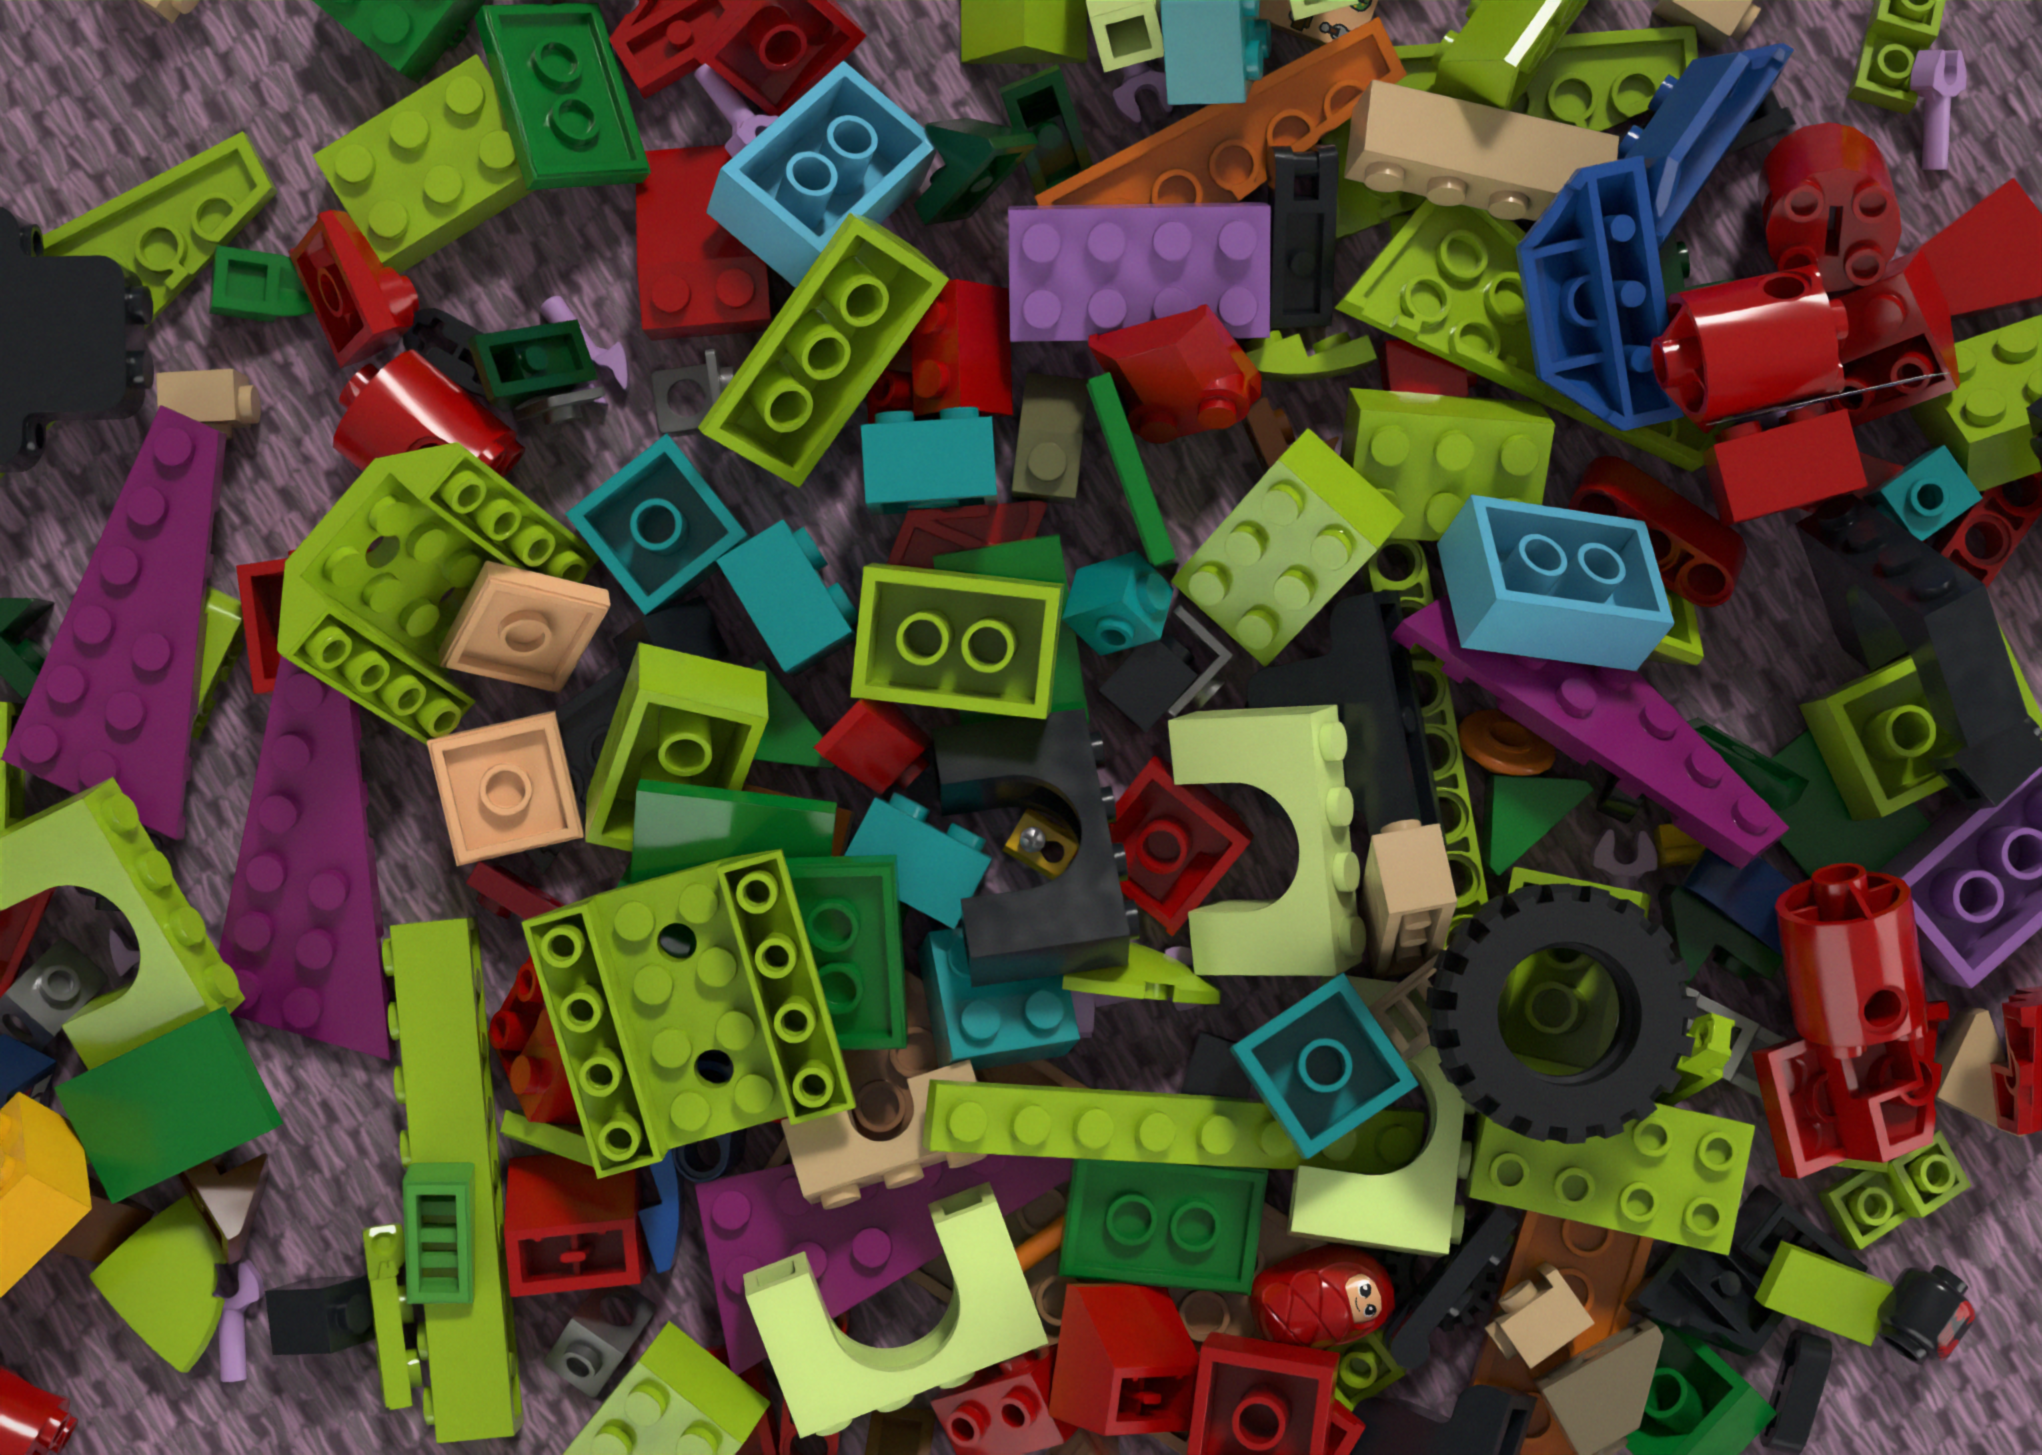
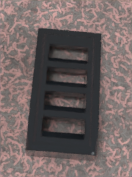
(1767, 1219)

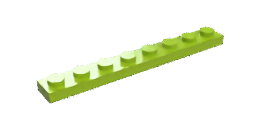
(1150, 1128)

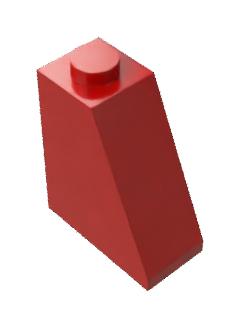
(1989, 254)

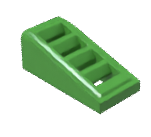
(439, 1179)

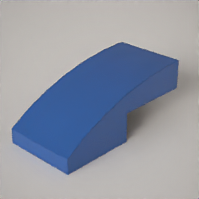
(665, 1217)

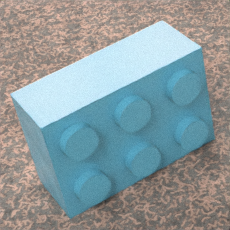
(815, 164)
(1554, 583)

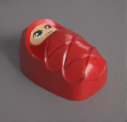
(1322, 1297)

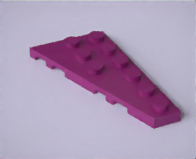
(132, 644)
(1619, 725)
(306, 880)
(850, 1248)

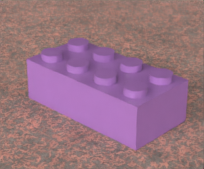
(1136, 263)
(1976, 884)

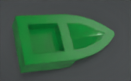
(256, 285)

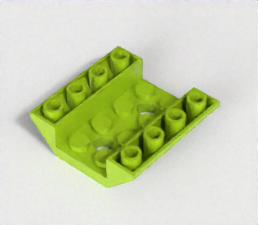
(376, 616)
(641, 1018)

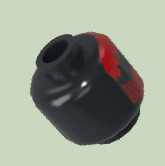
(1925, 1314)

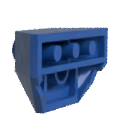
(1698, 125)
(1598, 295)

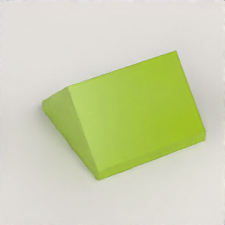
(1023, 31)

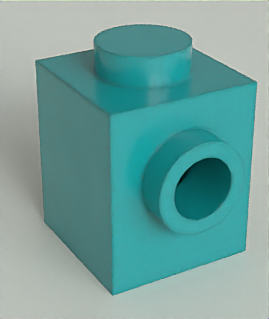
(1925, 493)
(1118, 603)

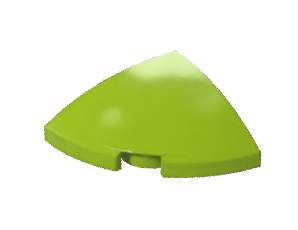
(1146, 976)
(166, 1284)

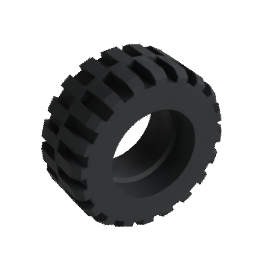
(1649, 1026)

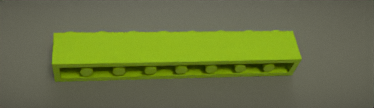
(453, 1119)

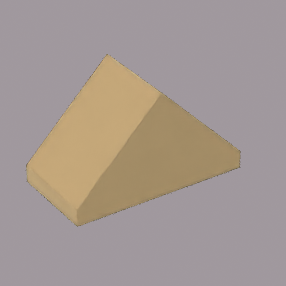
(1966, 1061)

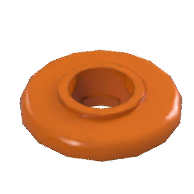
(1504, 744)

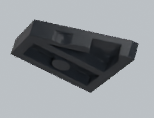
(1706, 1298)

